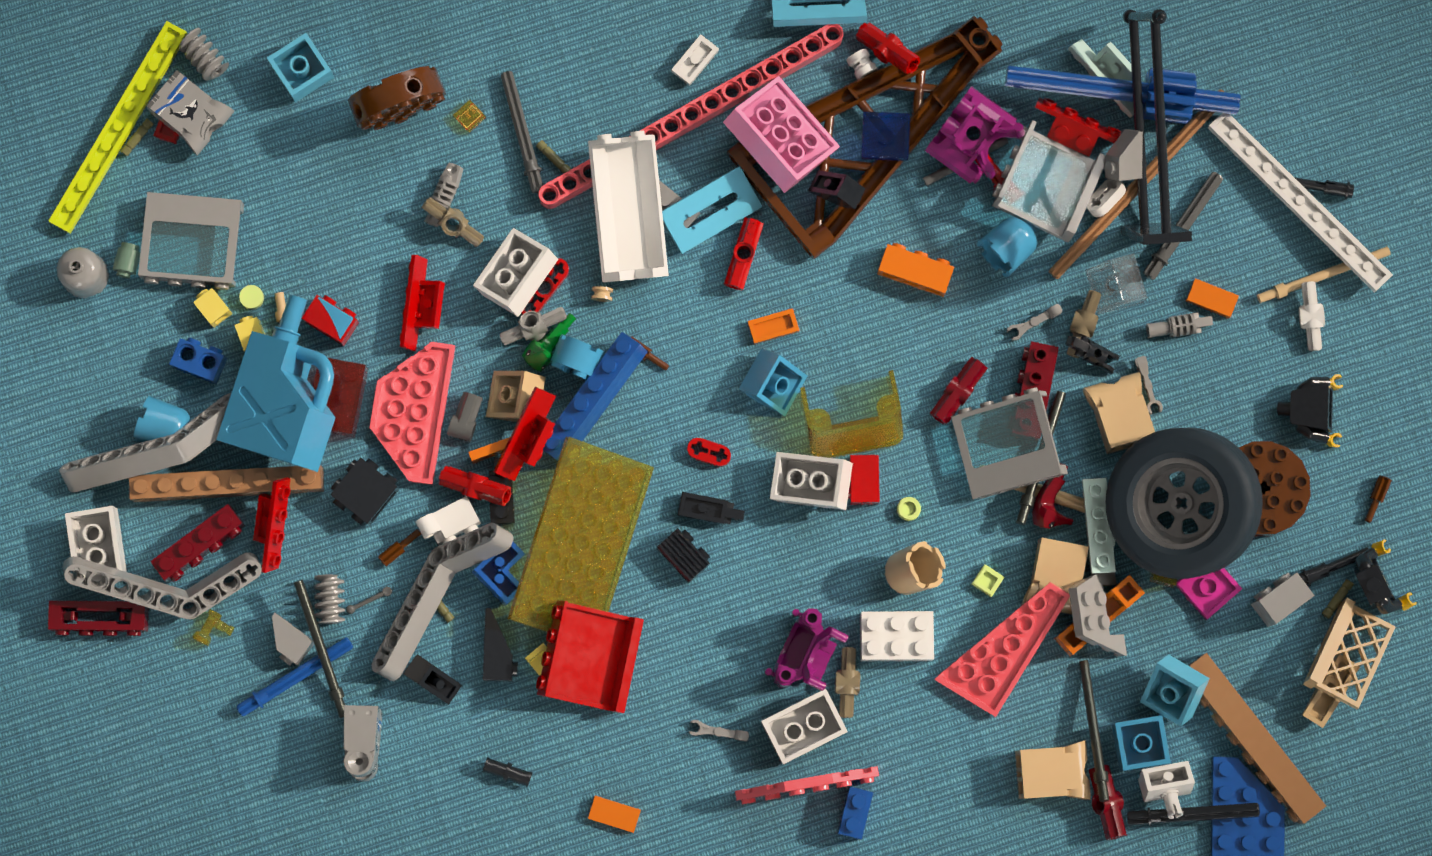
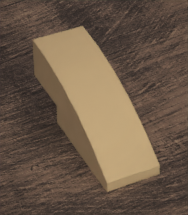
(1323, 705)

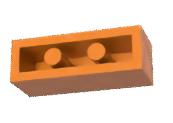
(916, 269)

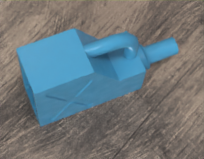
(272, 401)

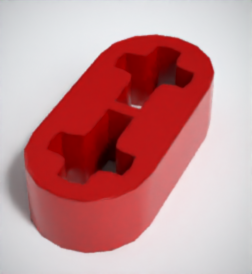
(711, 447)

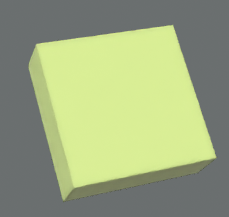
(987, 580)

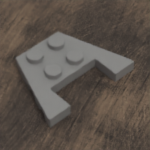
(1090, 613)

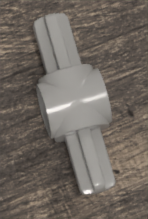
(533, 326)

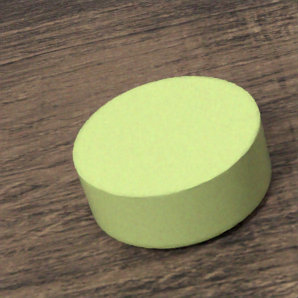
(251, 297)
(908, 509)

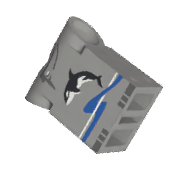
(188, 111)
(362, 740)

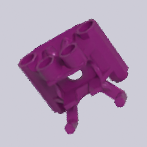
(954, 147)
(806, 651)

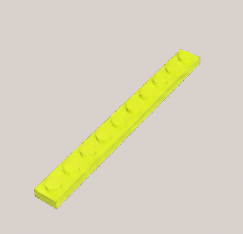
(118, 127)

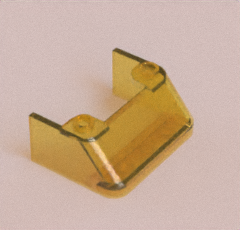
(856, 435)

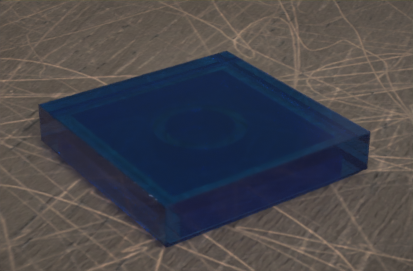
(885, 136)

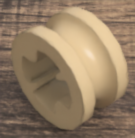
(602, 294)

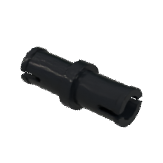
(507, 772)

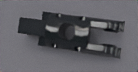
(1092, 352)

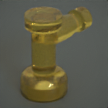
(212, 621)

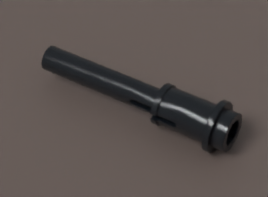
(1329, 187)
(1322, 570)

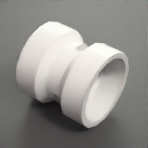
(861, 63)

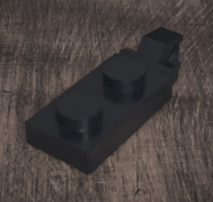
(708, 509)
(498, 513)

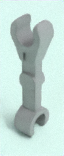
(1035, 321)
(1142, 367)
(718, 731)

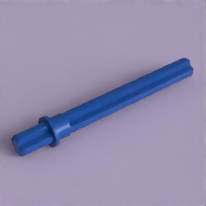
(266, 694)

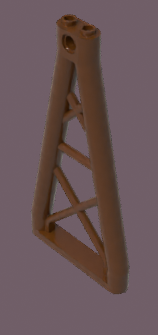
(924, 115)

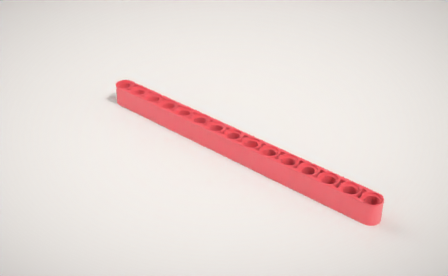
(705, 114)

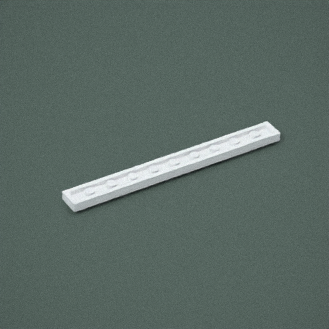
(1300, 201)

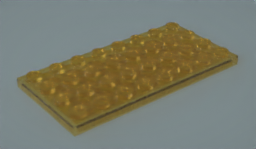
(581, 533)

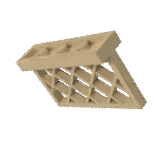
(1329, 649)

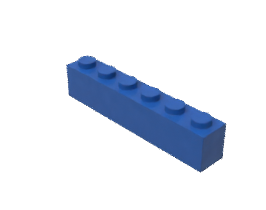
(596, 393)

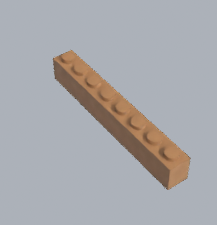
(222, 483)
(1257, 744)

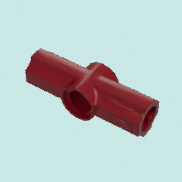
(958, 391)
(1111, 810)

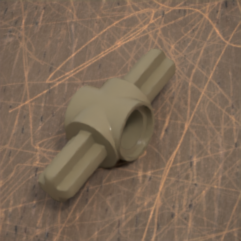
(462, 229)
(1085, 319)
(847, 682)

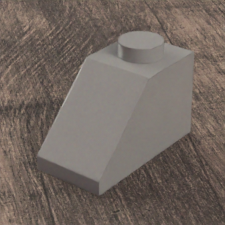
(1125, 157)
(290, 641)

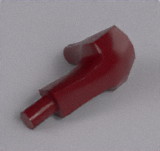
(1043, 512)

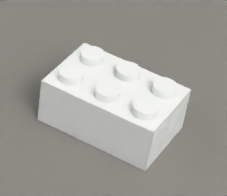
(515, 272)
(811, 480)
(96, 537)
(897, 636)
(804, 726)

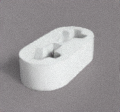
(1105, 197)

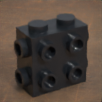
(364, 491)

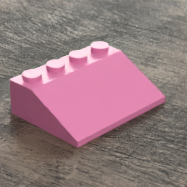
(781, 134)

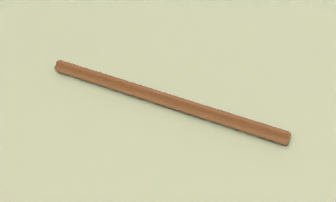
(1131, 192)

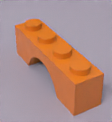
(1118, 600)

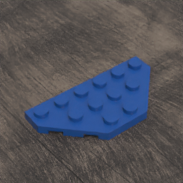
(1244, 836)

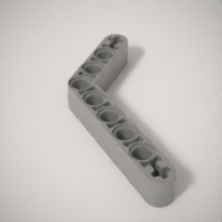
(148, 455)
(158, 589)
(429, 590)

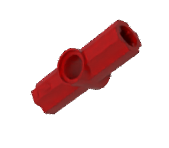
(888, 48)
(748, 240)
(475, 485)

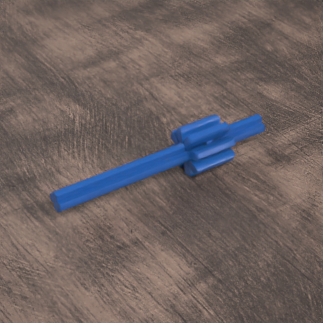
(1179, 91)

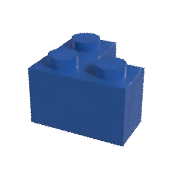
(495, 574)

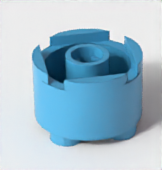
(576, 356)

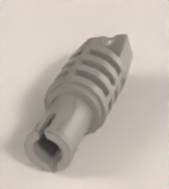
(445, 189)
(1179, 325)

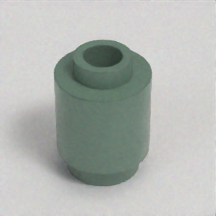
(126, 260)

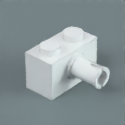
(1167, 784)

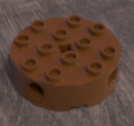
(397, 98)
(1285, 485)

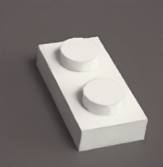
(695, 60)

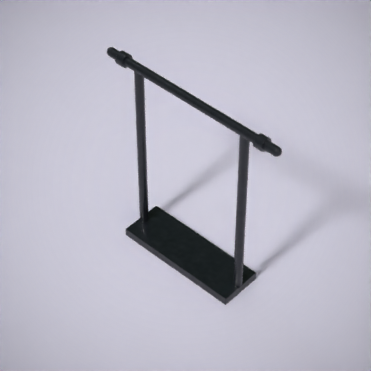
(1163, 231)

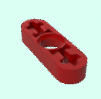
(546, 297)

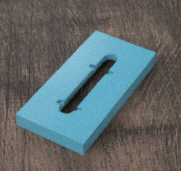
(789, 15)
(730, 182)

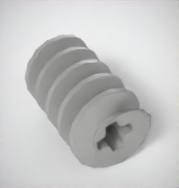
(201, 56)
(329, 599)

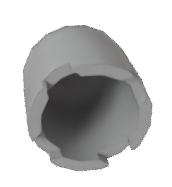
(89, 278)

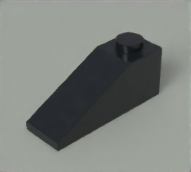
(498, 659)

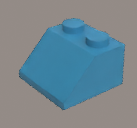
(773, 382)

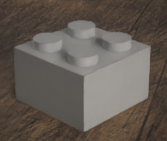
(1281, 600)

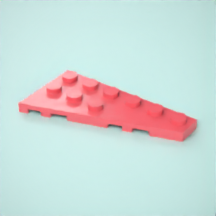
(999, 659)

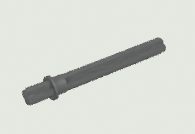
(530, 163)
(1187, 219)

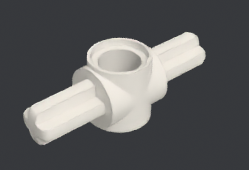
(1311, 316)

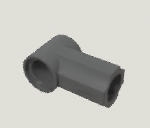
(463, 423)

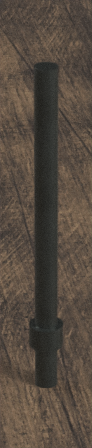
(1027, 500)
(336, 693)
(1100, 775)

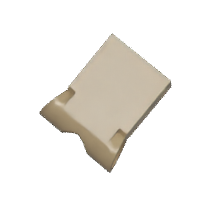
(1120, 412)
(1059, 564)
(1053, 772)

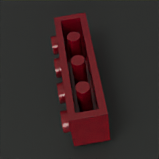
(1038, 368)
(198, 543)

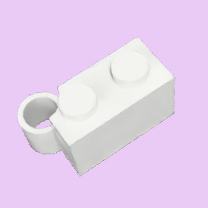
(449, 521)

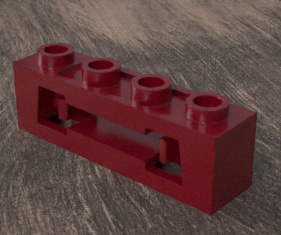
(58, 618)

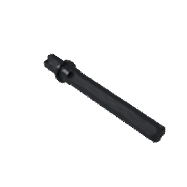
(1191, 814)

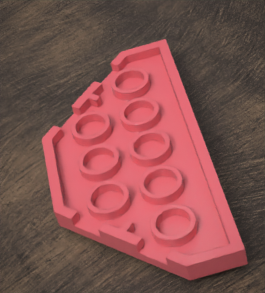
(412, 409)
(798, 786)

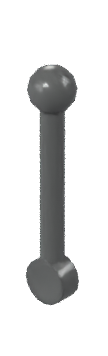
(387, 591)

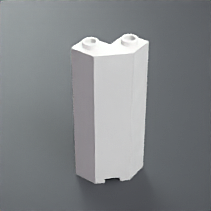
(628, 207)

